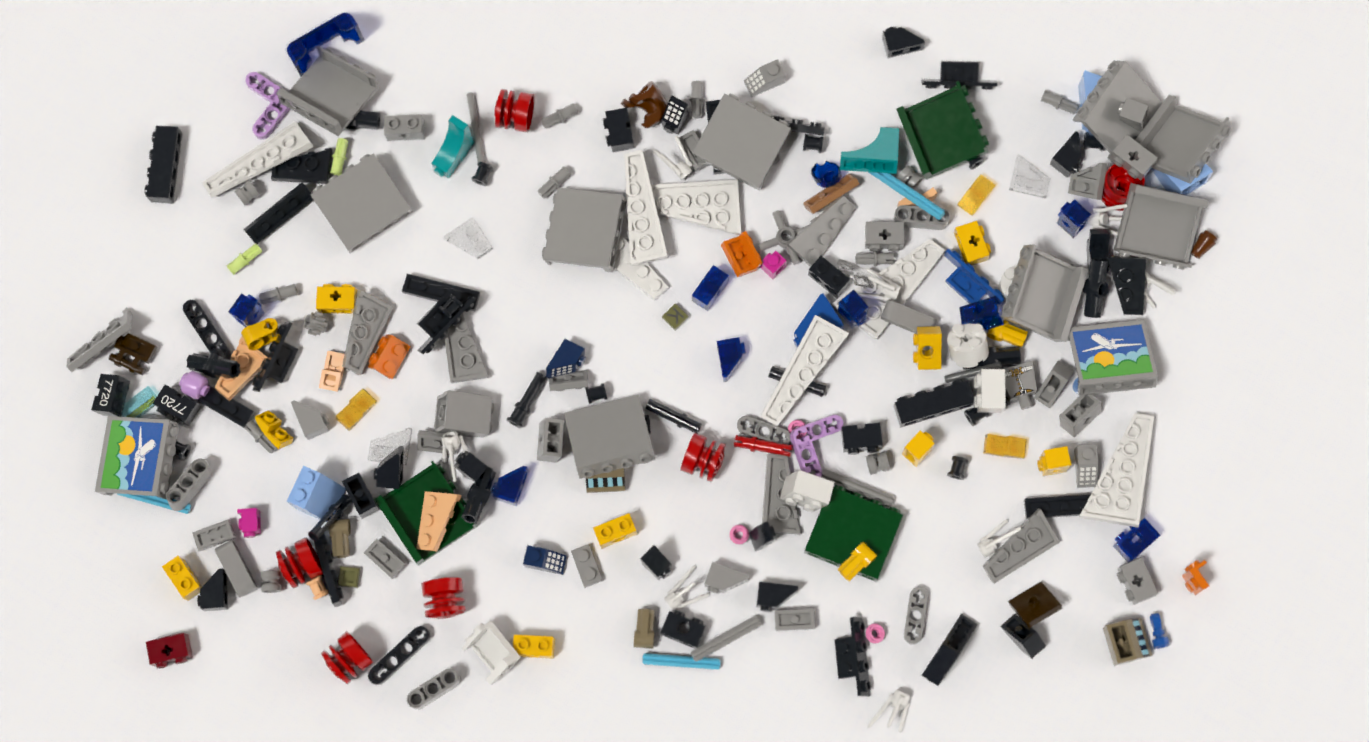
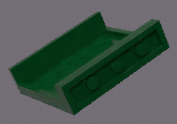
(943, 131)
(405, 506)
(847, 524)

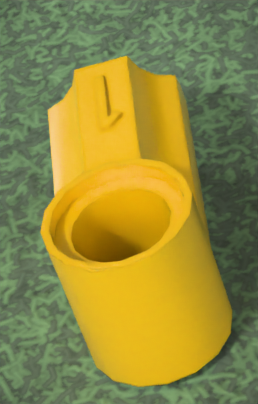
(1008, 334)
(859, 559)

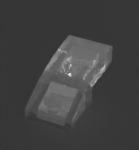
(856, 272)

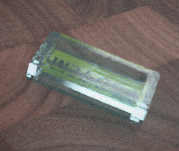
(139, 403)

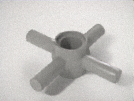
(778, 240)

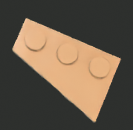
(249, 366)
(434, 518)

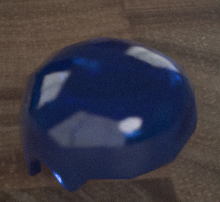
(826, 174)

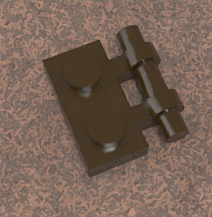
(135, 347)

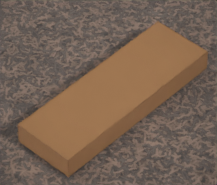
(830, 194)

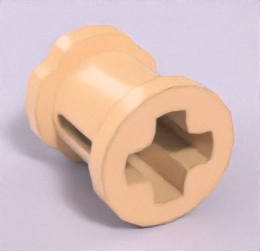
(317, 587)

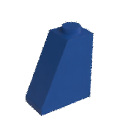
(822, 309)

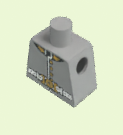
(1020, 384)

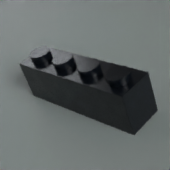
(164, 164)
(934, 403)

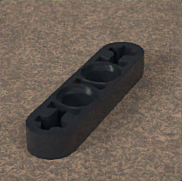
(208, 330)
(397, 653)

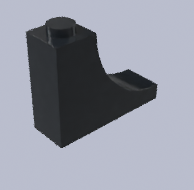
(949, 649)

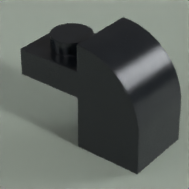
(1098, 245)

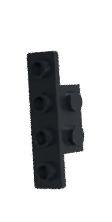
(963, 71)
(436, 323)
(279, 359)
(852, 657)

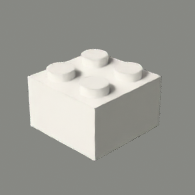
(990, 391)
(806, 491)

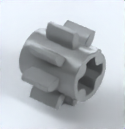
(315, 323)

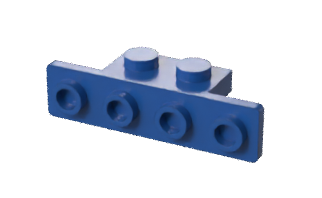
(967, 282)

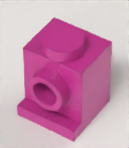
(773, 264)
(250, 522)

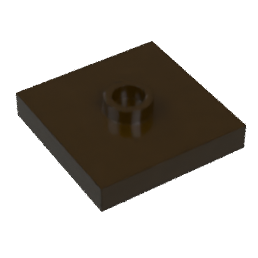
(1035, 604)

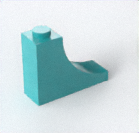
(454, 148)
(877, 157)

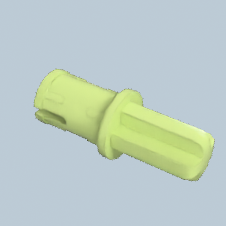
(339, 157)
(244, 259)

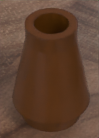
(1204, 243)

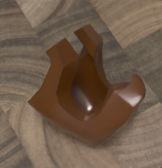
(651, 101)

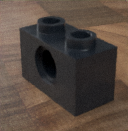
(360, 495)
(692, 637)

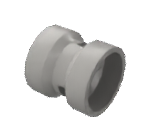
(909, 177)
(247, 192)
(882, 462)
(270, 581)

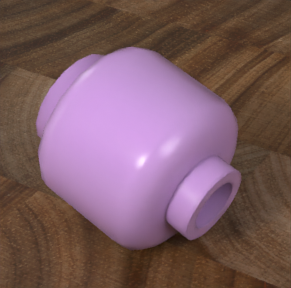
(194, 385)

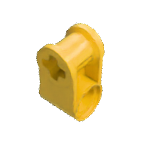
(259, 334)

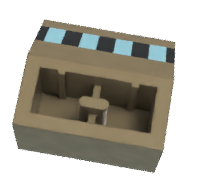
(606, 482)
(1127, 641)

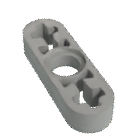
(752, 421)
(923, 601)

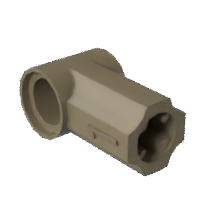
(340, 533)
(644, 632)

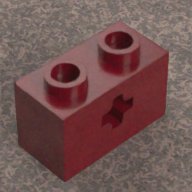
(157, 650)

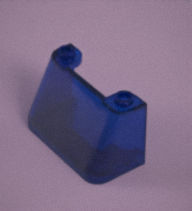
(339, 24)

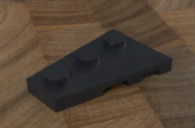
(305, 169)
(1129, 282)

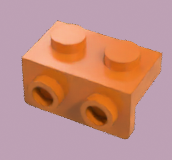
(742, 254)
(388, 356)
(1194, 580)

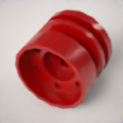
(512, 110)
(1118, 178)
(703, 457)
(300, 562)
(443, 597)
(346, 658)

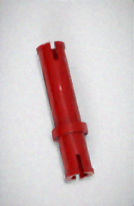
(755, 444)

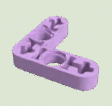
(273, 99)
(806, 441)

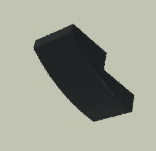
(762, 536)

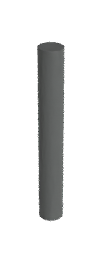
(971, 372)

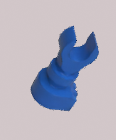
(1160, 641)

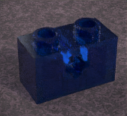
(1073, 218)
(710, 288)
(853, 309)
(246, 310)
(984, 312)
(1129, 550)

